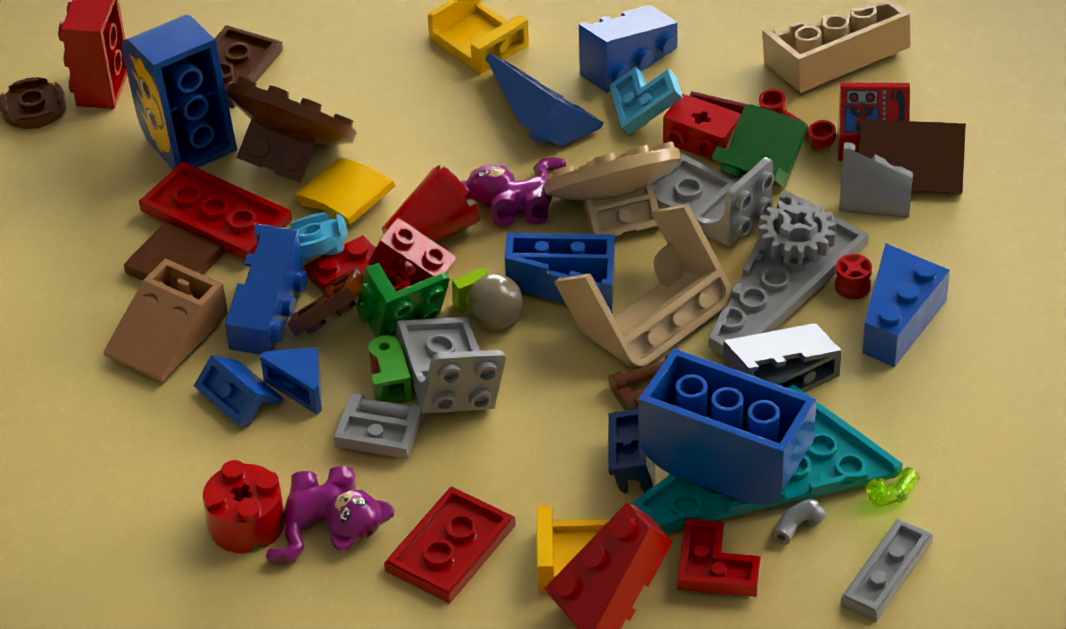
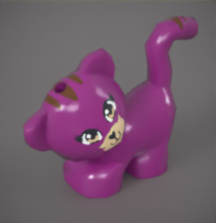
(497, 188)
(348, 512)

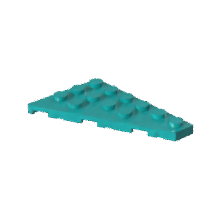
(834, 462)

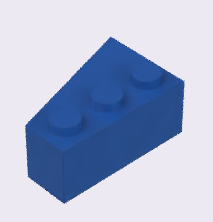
(541, 258)
(270, 291)
(902, 303)

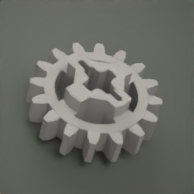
(797, 231)

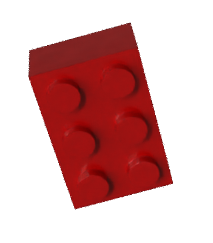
(94, 51)

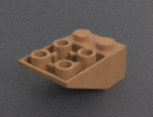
(167, 320)

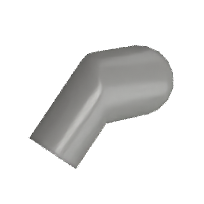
(794, 516)

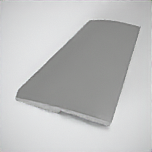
(873, 185)

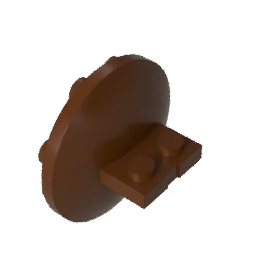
(284, 130)

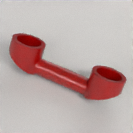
(820, 133)

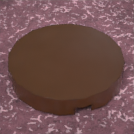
(32, 103)

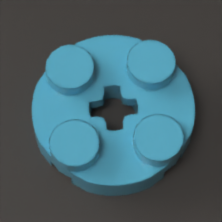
(320, 235)

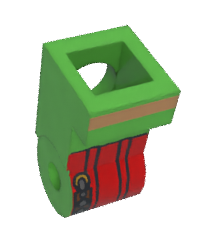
(389, 371)

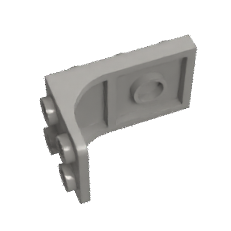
(720, 204)
(448, 366)

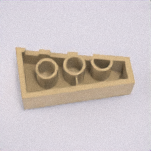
(837, 44)

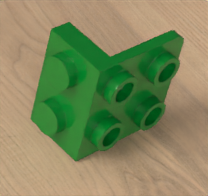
(763, 135)
(384, 306)

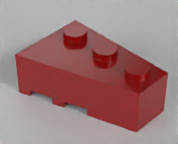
(611, 571)

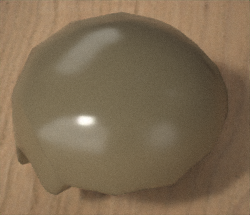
(495, 302)

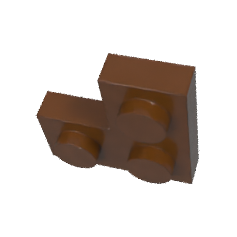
(337, 298)

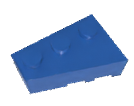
(623, 43)

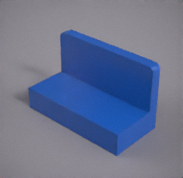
(235, 389)

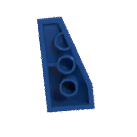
(540, 108)

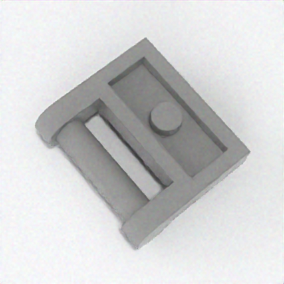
(378, 427)

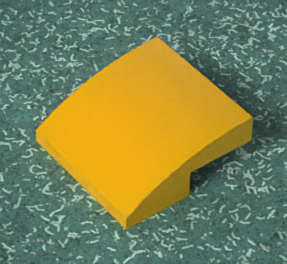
(345, 189)

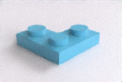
(641, 102)

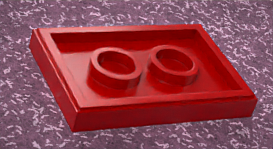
(450, 544)

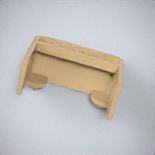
(689, 295)

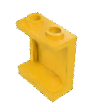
(473, 30)
(560, 542)

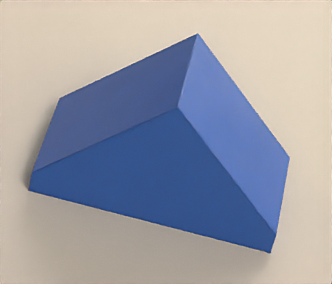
(295, 375)

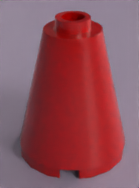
(437, 206)

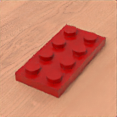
(212, 208)

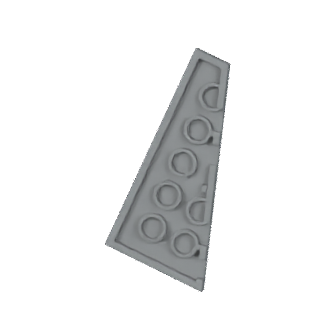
(776, 289)

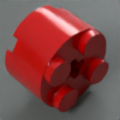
(243, 506)

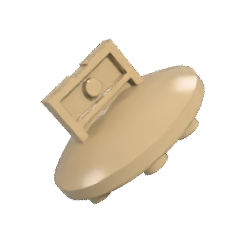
(618, 189)

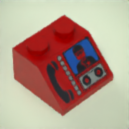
(872, 102)

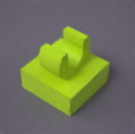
(461, 287)

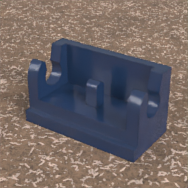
(625, 454)

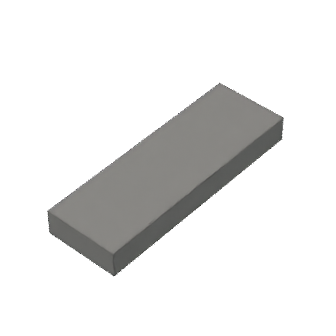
(886, 570)

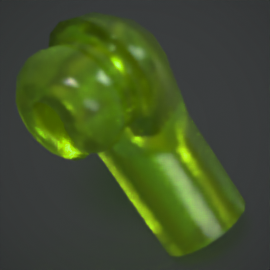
(885, 494)

